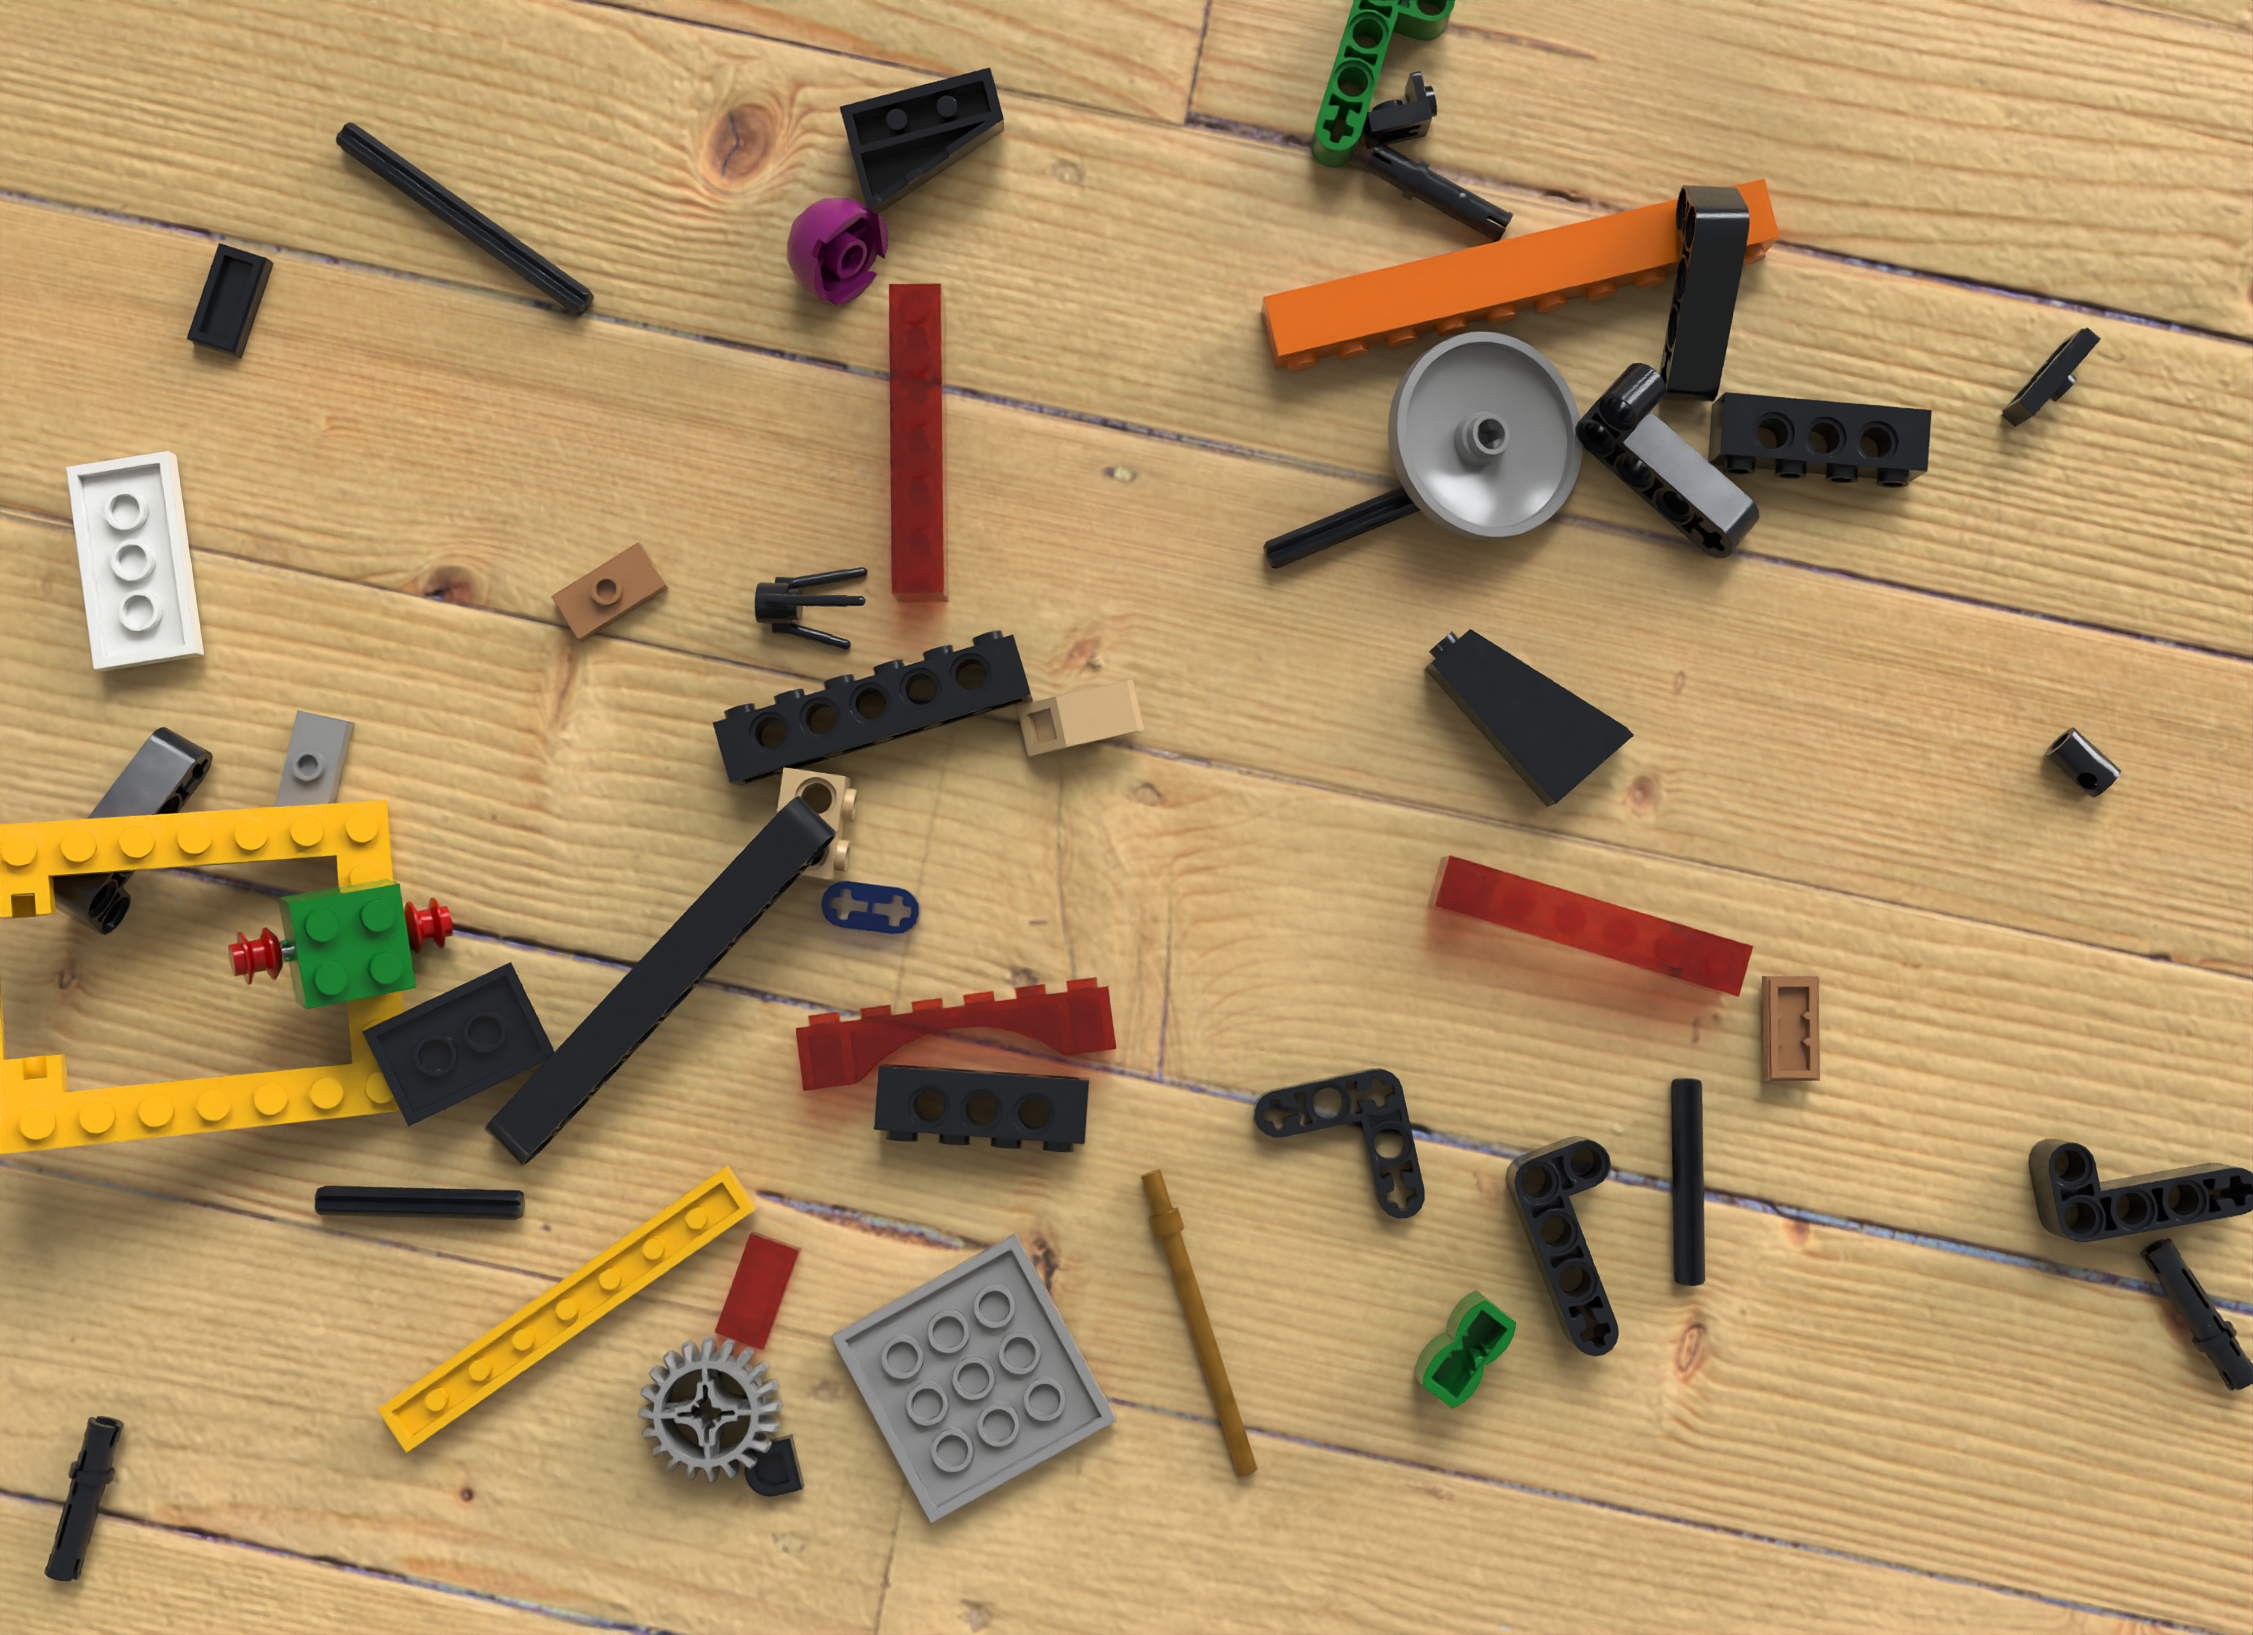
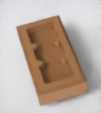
(609, 592)
(1790, 1028)

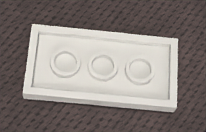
(134, 561)

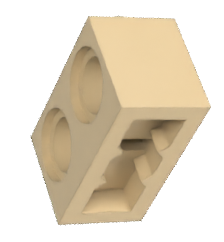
(843, 807)

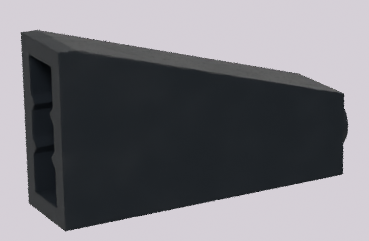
(1527, 717)

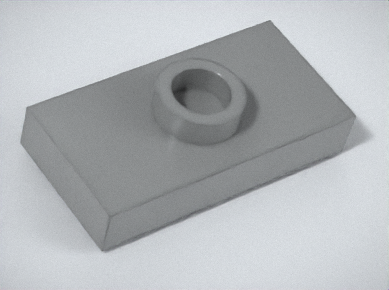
(314, 760)

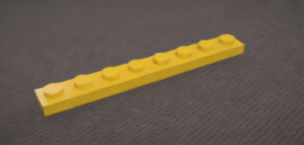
(566, 1309)

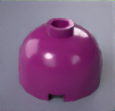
(835, 247)

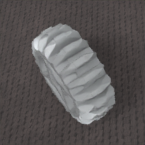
(732, 1406)

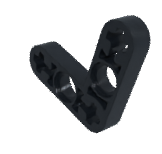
(1372, 1121)

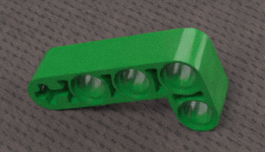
(1363, 68)

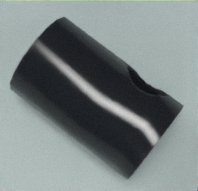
(2083, 762)

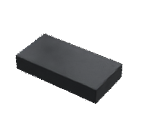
(230, 300)

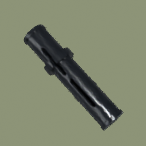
(1437, 191)
(2209, 1329)
(88, 1482)

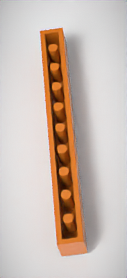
(1490, 282)

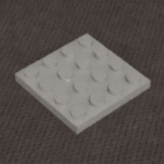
(973, 1377)

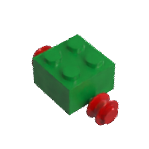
(344, 943)

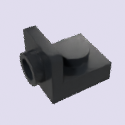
(1400, 122)

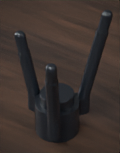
(783, 601)

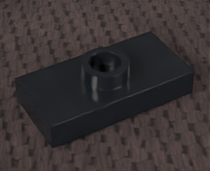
(2052, 378)

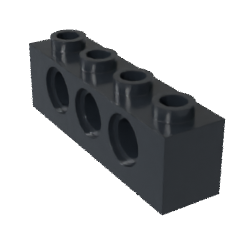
(1897, 431)
(902, 1084)

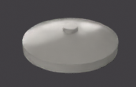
(1485, 436)

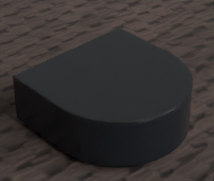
(776, 1470)

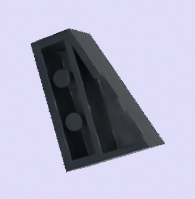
(919, 133)

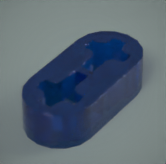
(870, 920)

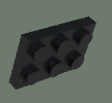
(459, 1043)

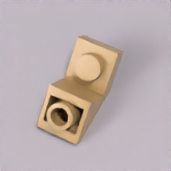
(1080, 717)

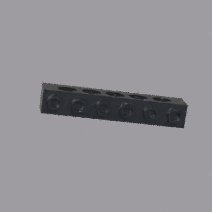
(742, 730)

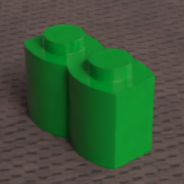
(1456, 1359)

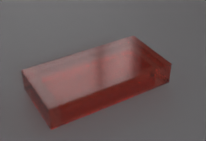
(758, 1290)

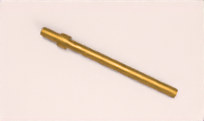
(1167, 1224)

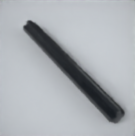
(464, 218)

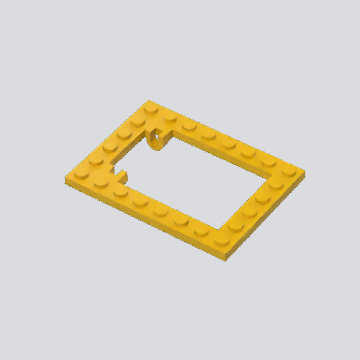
(47, 1116)

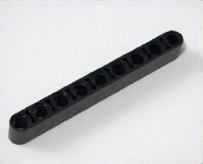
(661, 980)

